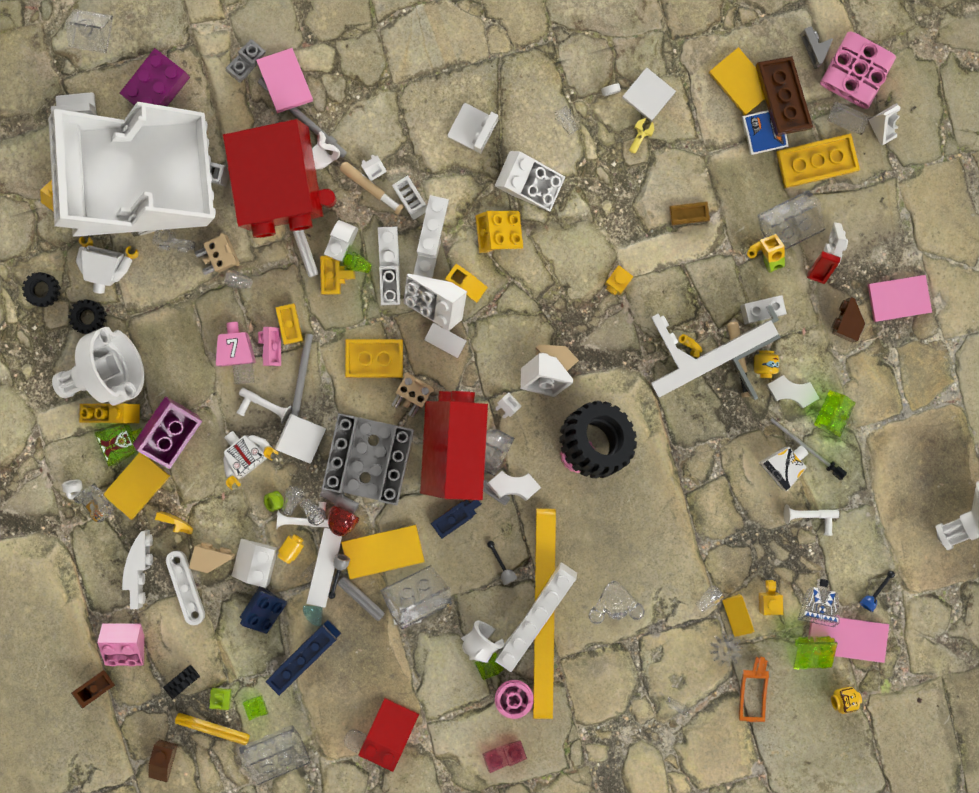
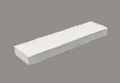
(324, 569)

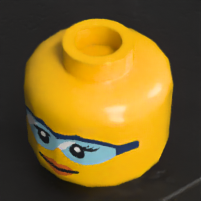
(766, 363)

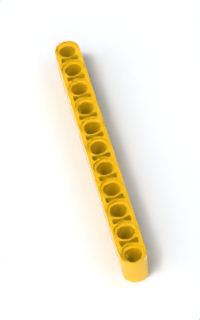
(544, 641)

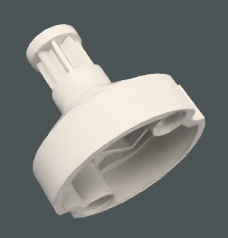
(104, 367)
(963, 528)

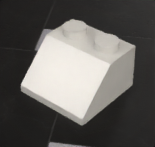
(545, 375)
(254, 563)

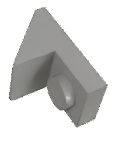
(816, 50)

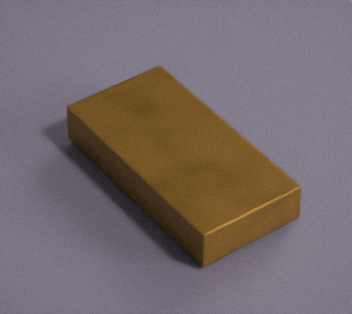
(689, 213)

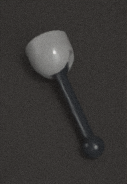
(340, 563)
(507, 575)

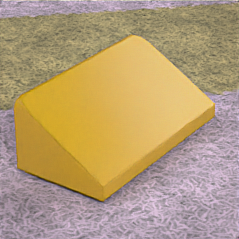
(738, 615)

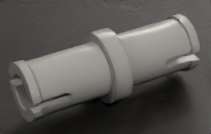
(340, 499)

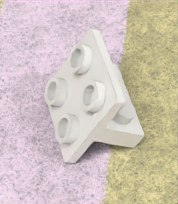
(78, 103)

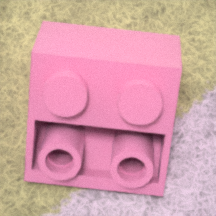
(122, 644)

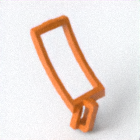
(760, 673)

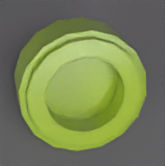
(273, 501)

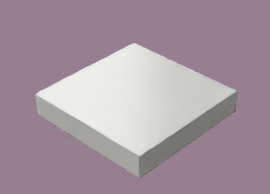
(648, 94)
(300, 438)

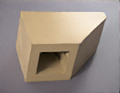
(562, 353)
(208, 559)

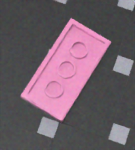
(856, 638)

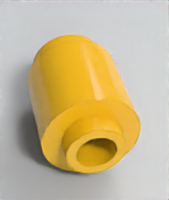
(290, 548)

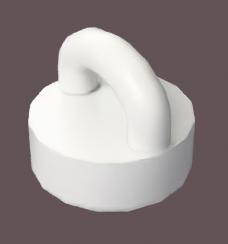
(72, 486)

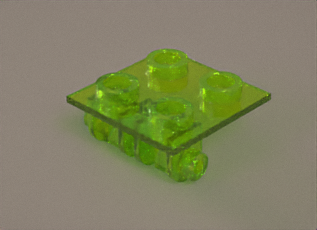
(815, 654)

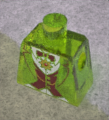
(117, 443)

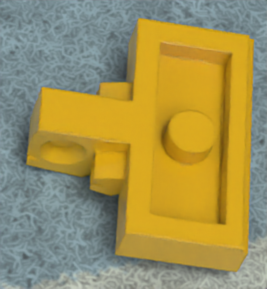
(333, 276)

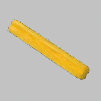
(212, 729)

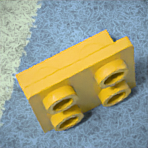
(499, 230)

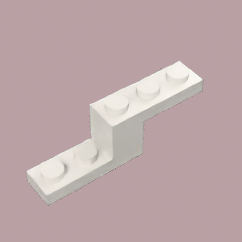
(430, 236)

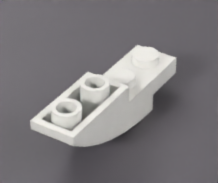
(389, 265)
(137, 561)

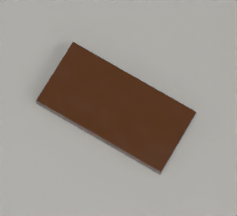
(784, 96)

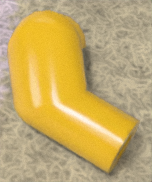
(754, 249)
(691, 343)

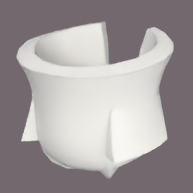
(477, 644)

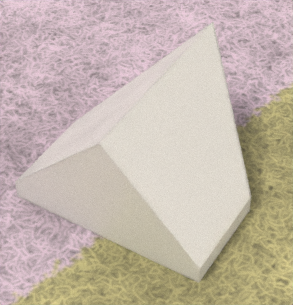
(885, 124)

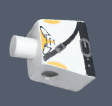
(785, 466)

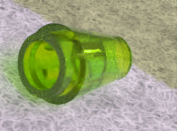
(355, 262)

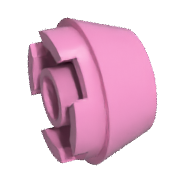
(514, 699)

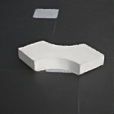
(800, 393)
(521, 486)

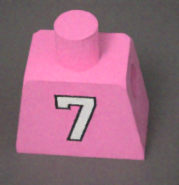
(234, 347)

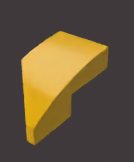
(179, 524)

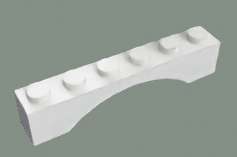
(537, 616)

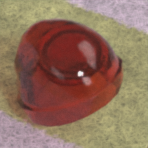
(341, 521)

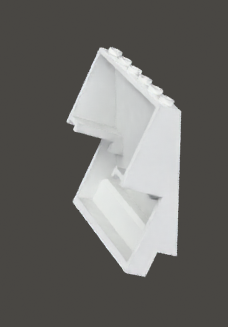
(130, 171)

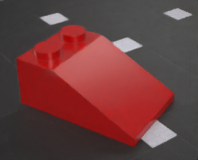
(388, 734)

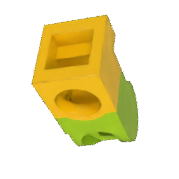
(773, 253)

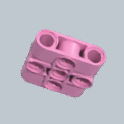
(852, 53)

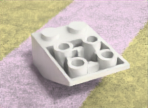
(529, 180)
(435, 299)

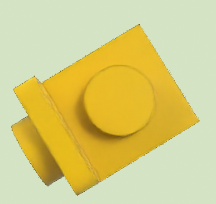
(618, 280)

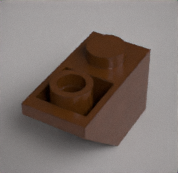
(850, 321)

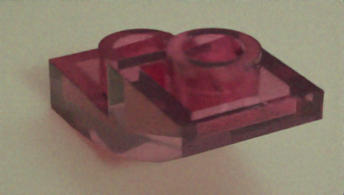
(504, 756)

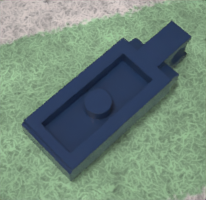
(455, 517)

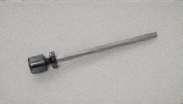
(838, 472)

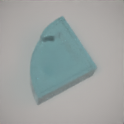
(313, 614)

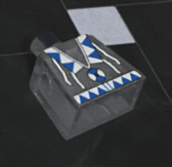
(820, 605)

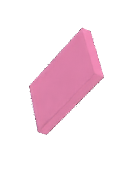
(284, 80)
(899, 298)

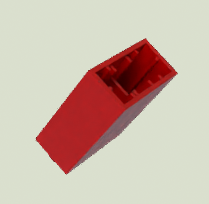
(273, 177)
(454, 446)

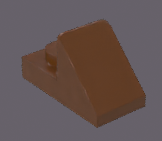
(93, 689)

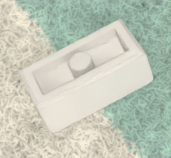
(445, 340)

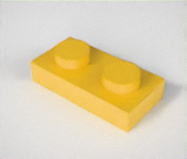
(289, 324)

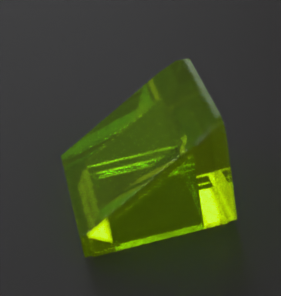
(490, 668)

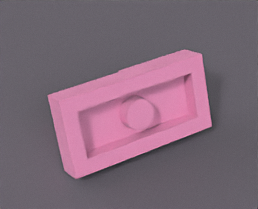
(272, 345)

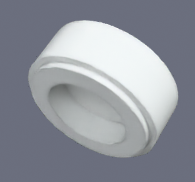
(611, 89)

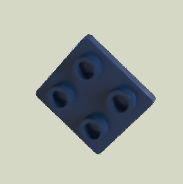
(262, 610)

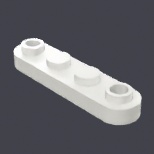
(185, 587)

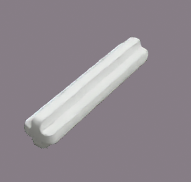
(305, 253)

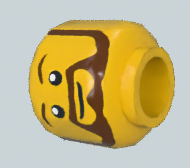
(846, 700)

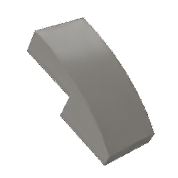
(245, 61)

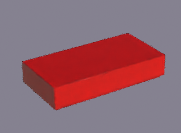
(823, 267)

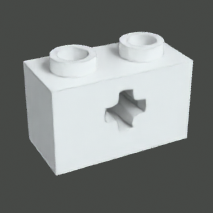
(757, 310)

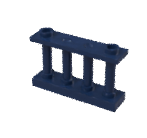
(303, 657)

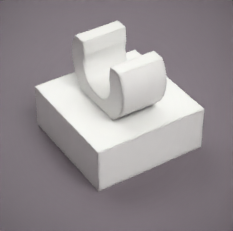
(373, 167)
(509, 405)

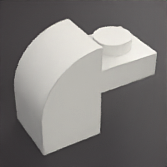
(341, 238)

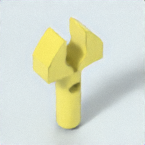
(640, 136)

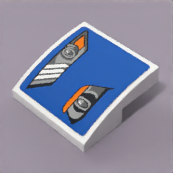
(761, 133)

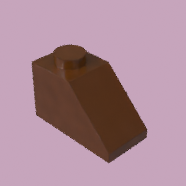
(162, 760)

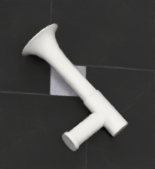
(249, 396)
(790, 514)
(284, 520)

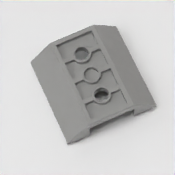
(353, 455)

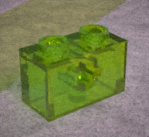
(834, 413)

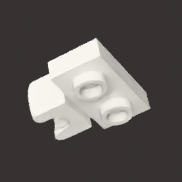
(837, 241)

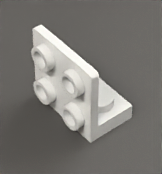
(473, 127)

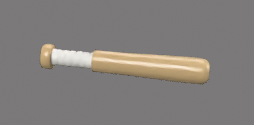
(355, 175)

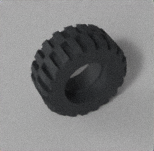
(616, 428)

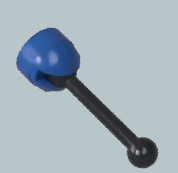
(870, 602)

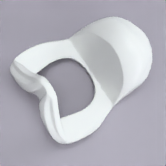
(321, 157)

